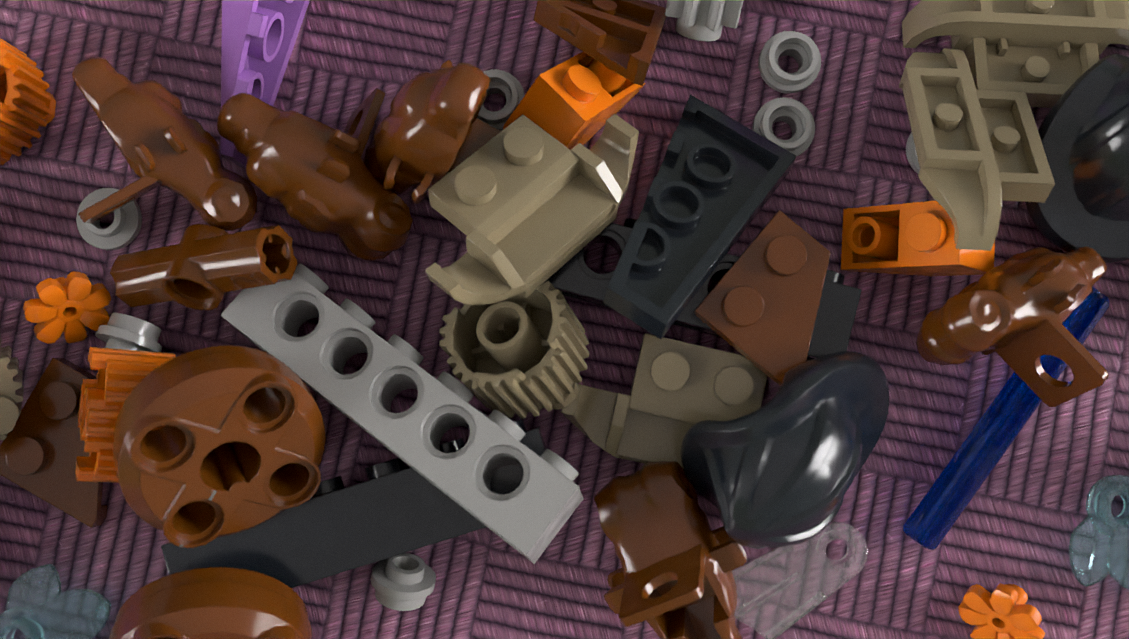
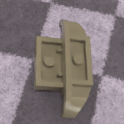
(1023, 43)
(972, 145)
(529, 207)
(669, 394)

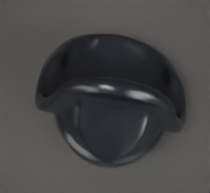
(1089, 162)
(791, 461)

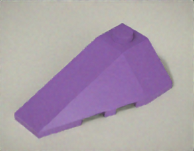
(256, 51)

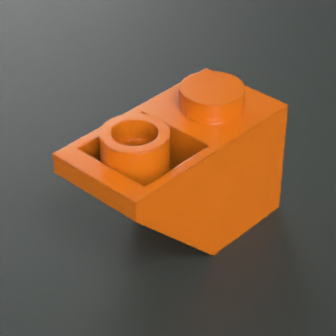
(575, 99)
(907, 241)

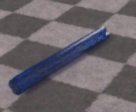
(992, 438)

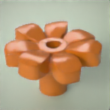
(67, 307)
(1000, 613)

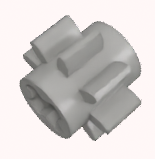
(704, 18)

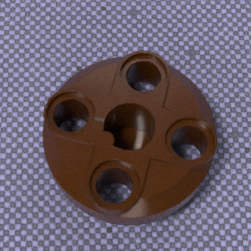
(224, 452)
(213, 606)

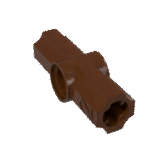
(204, 267)

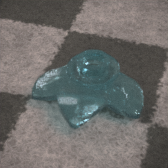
(1101, 540)
(47, 612)

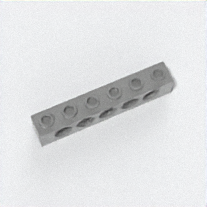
(523, 518)

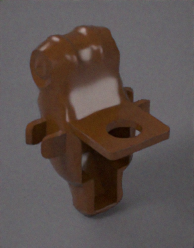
(430, 129)
(162, 148)
(319, 172)
(1021, 316)
(671, 559)

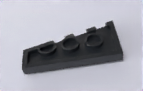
(694, 213)

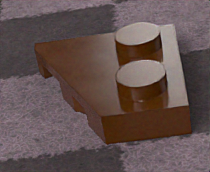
(611, 31)
(770, 297)
(45, 445)

